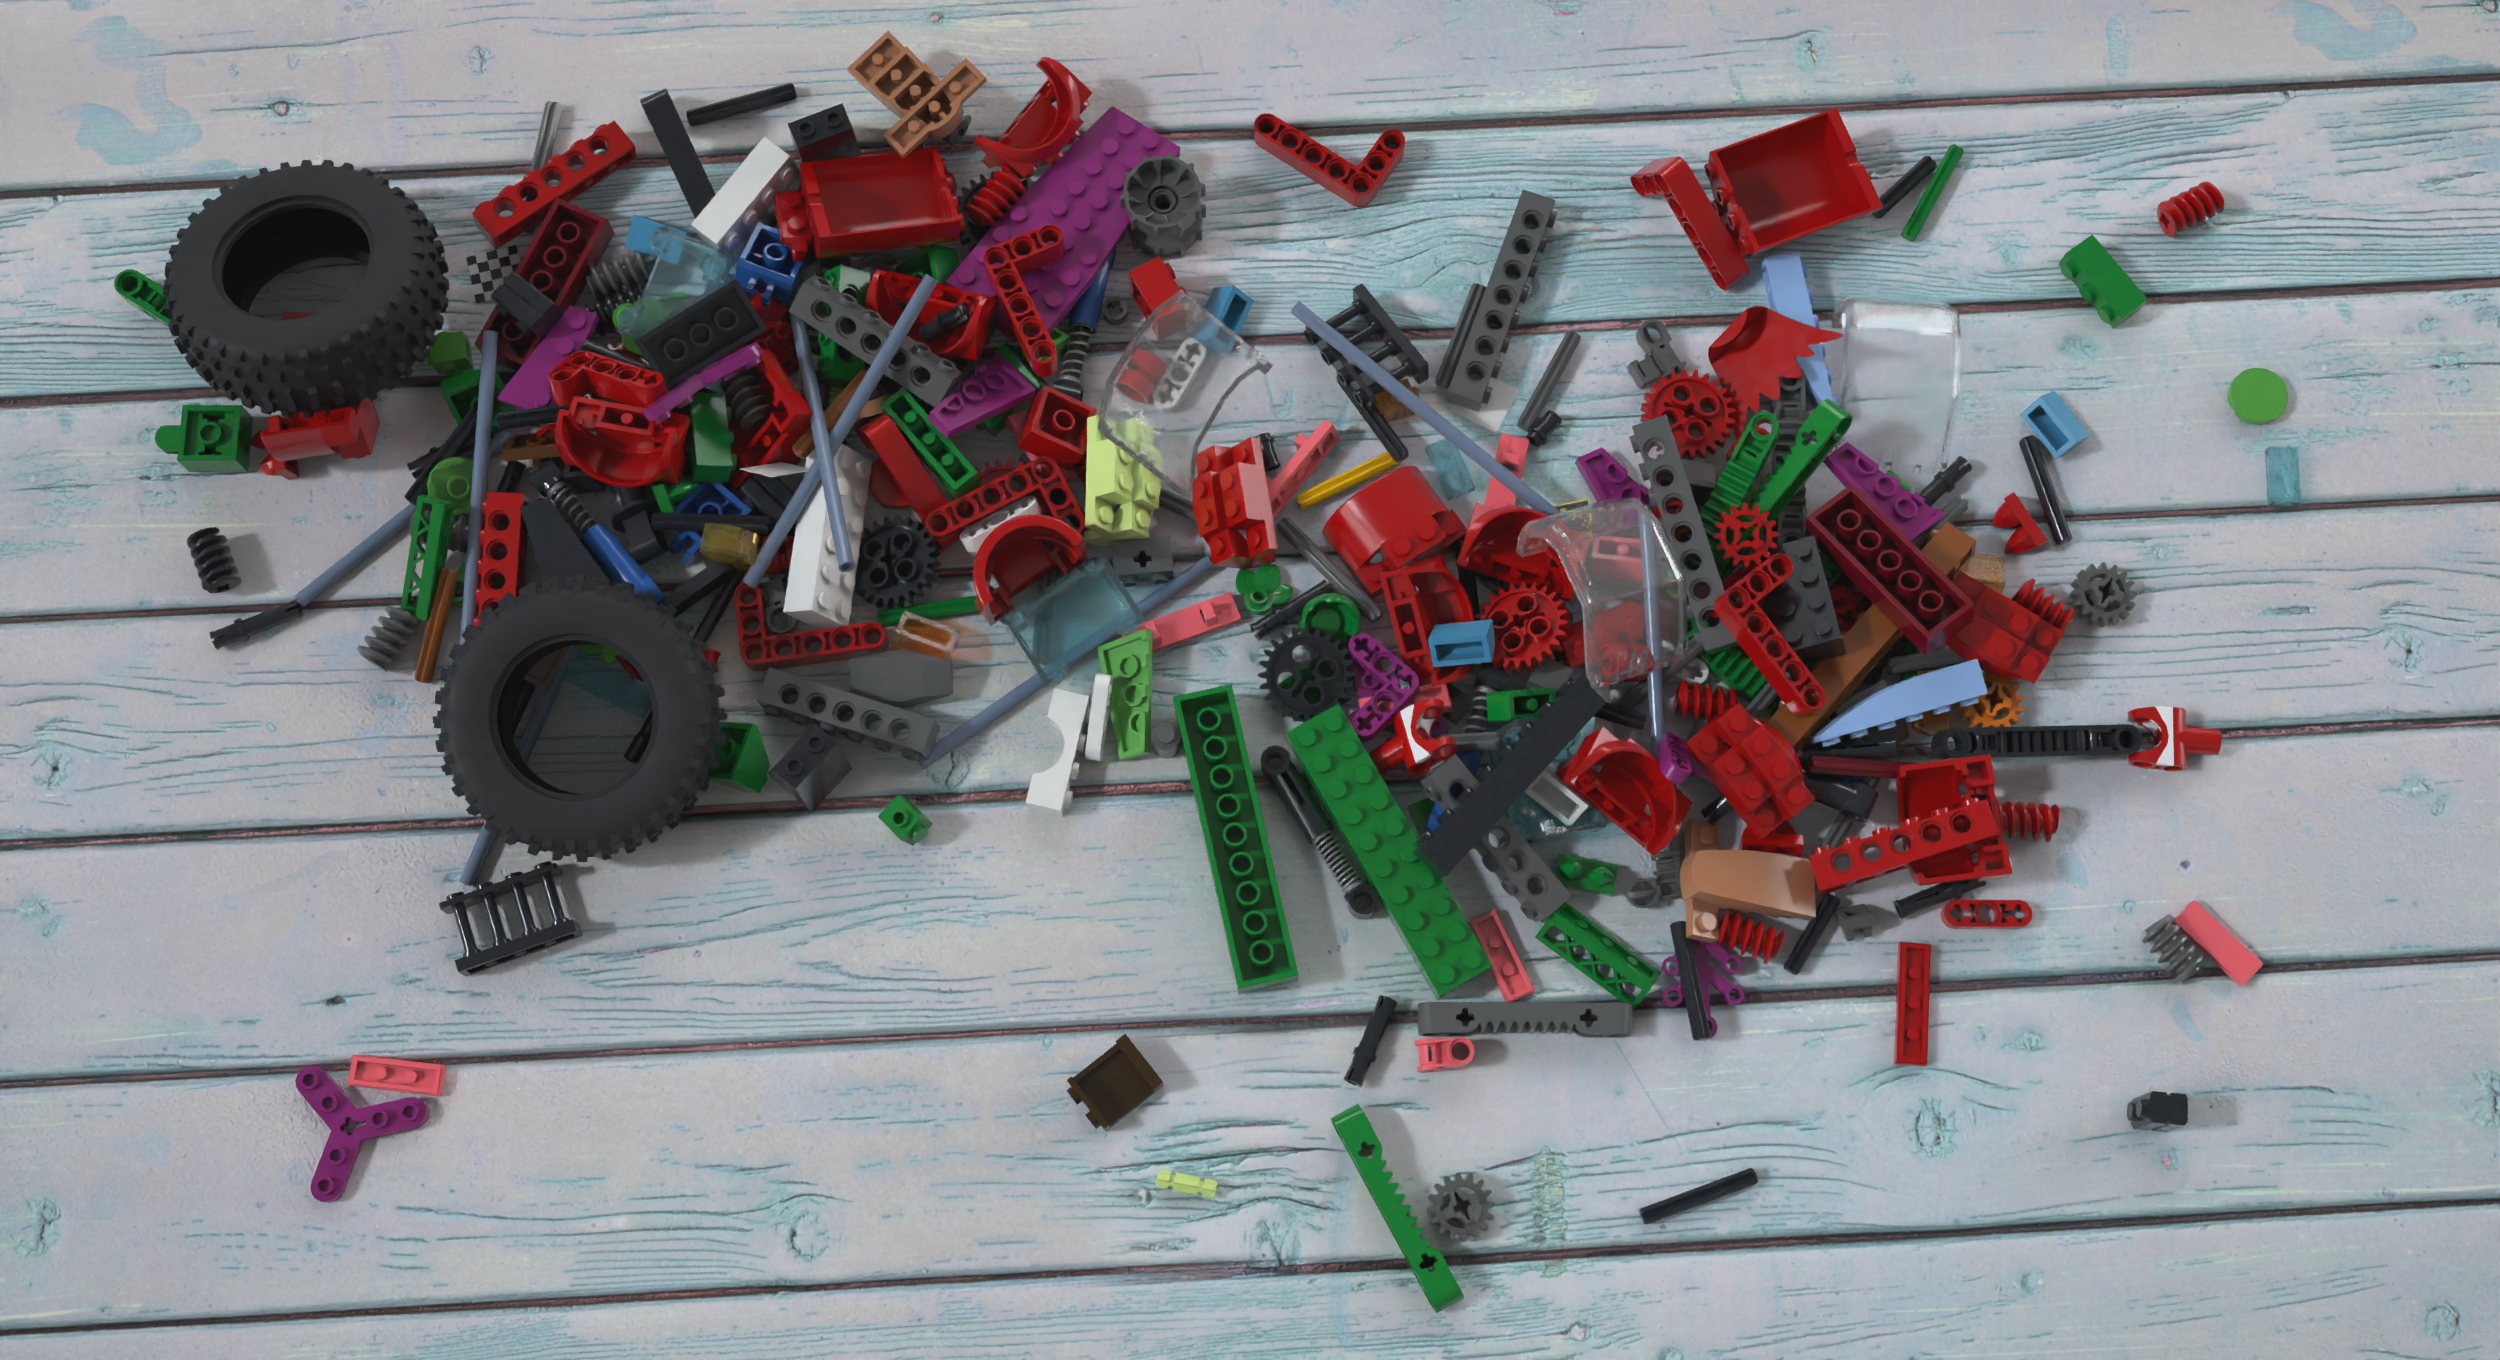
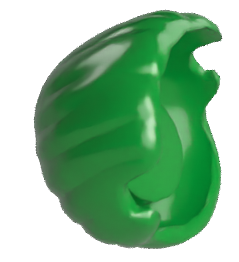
(1332, 614)

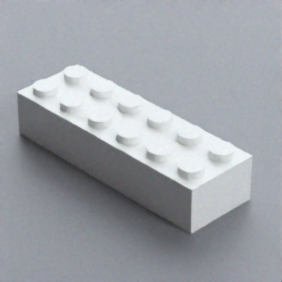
(815, 585)

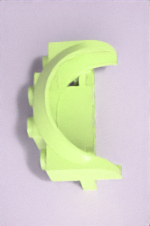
(1116, 480)

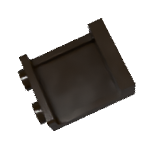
(1114, 1084)

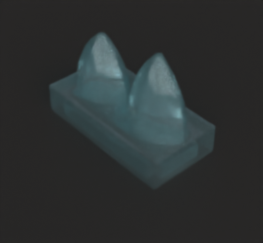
(1450, 469)
(2282, 476)

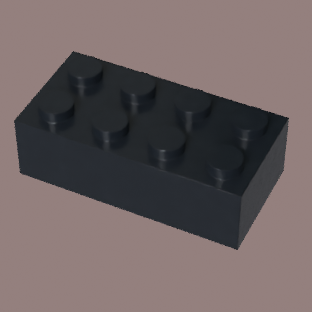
(700, 333)
(1804, 605)

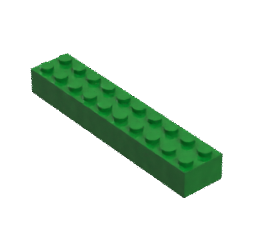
(1235, 839)
(1384, 850)

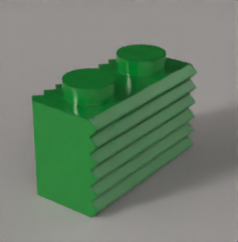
(1517, 704)

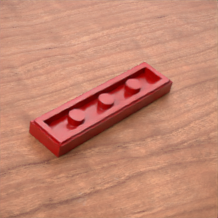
(1912, 1004)

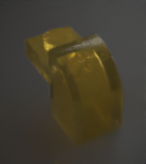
(730, 545)

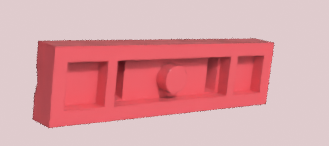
(1510, 452)
(1308, 457)
(1189, 624)

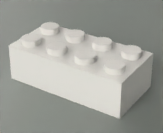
(747, 198)

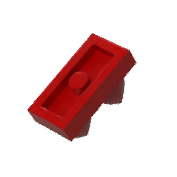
(269, 464)
(2025, 537)
(1781, 841)

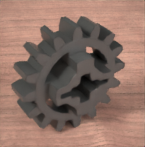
(2089, 594)
(1468, 1221)

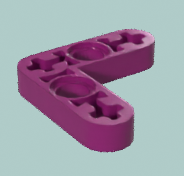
(1390, 690)
(1676, 761)

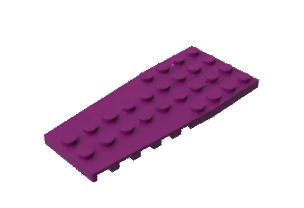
(1083, 201)

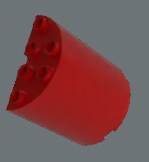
(1789, 183)
(880, 202)

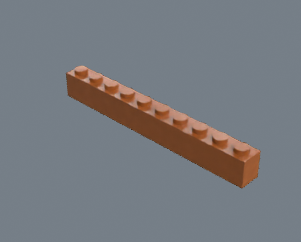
(1867, 644)

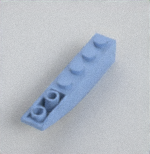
(1789, 296)
(1907, 700)

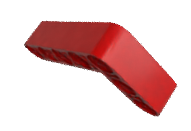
(1329, 161)
(1696, 215)
(1018, 297)
(885, 439)
(1008, 496)
(1767, 635)
(798, 640)

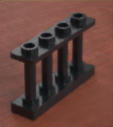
(1378, 325)
(532, 938)

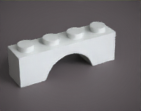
(1050, 788)

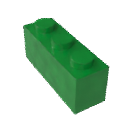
(2102, 282)
(710, 438)

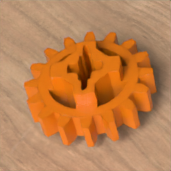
(2003, 705)

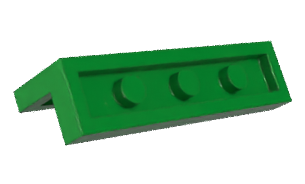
(434, 554)
(1599, 945)

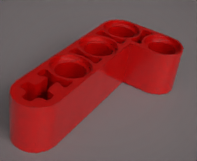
(605, 377)

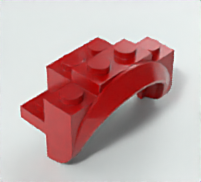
(1040, 128)
(966, 339)
(626, 446)
(1234, 496)
(1501, 559)
(1415, 613)
(2003, 634)
(1752, 769)
(1620, 782)

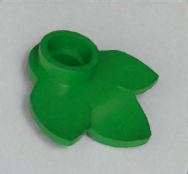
(1263, 585)

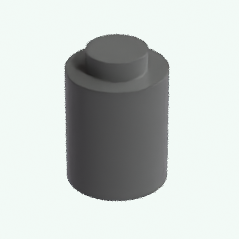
(1166, 739)

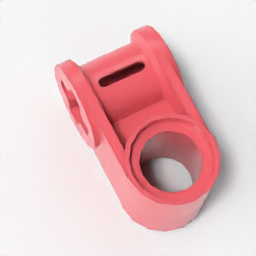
(1441, 1054)

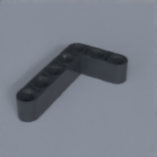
(678, 150)

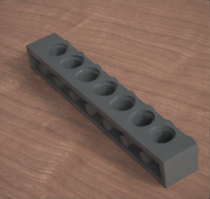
(1530, 209)
(1659, 433)

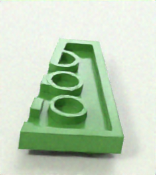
(1130, 704)

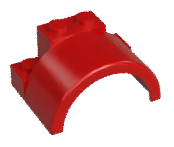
(343, 431)
(781, 431)
(1393, 518)
(1019, 559)
(1934, 786)

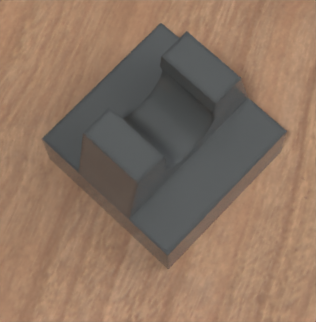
(1854, 918)

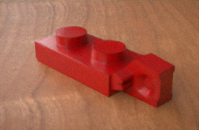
(793, 222)

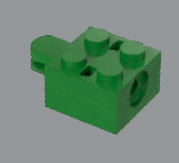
(209, 438)

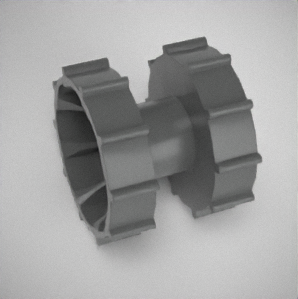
(1163, 182)

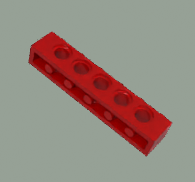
(572, 183)
(512, 567)
(1982, 831)

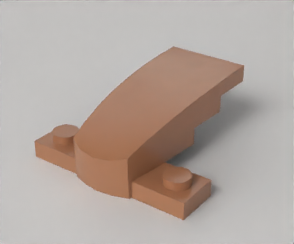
(914, 92)
(1739, 881)

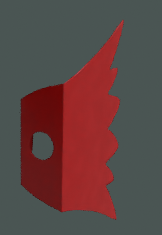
(1756, 352)

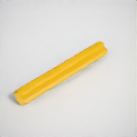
(1345, 480)

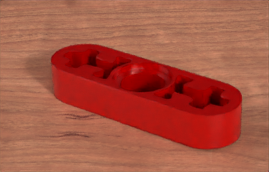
(2009, 922)

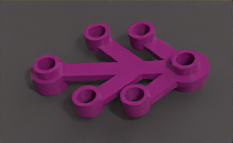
(1706, 976)

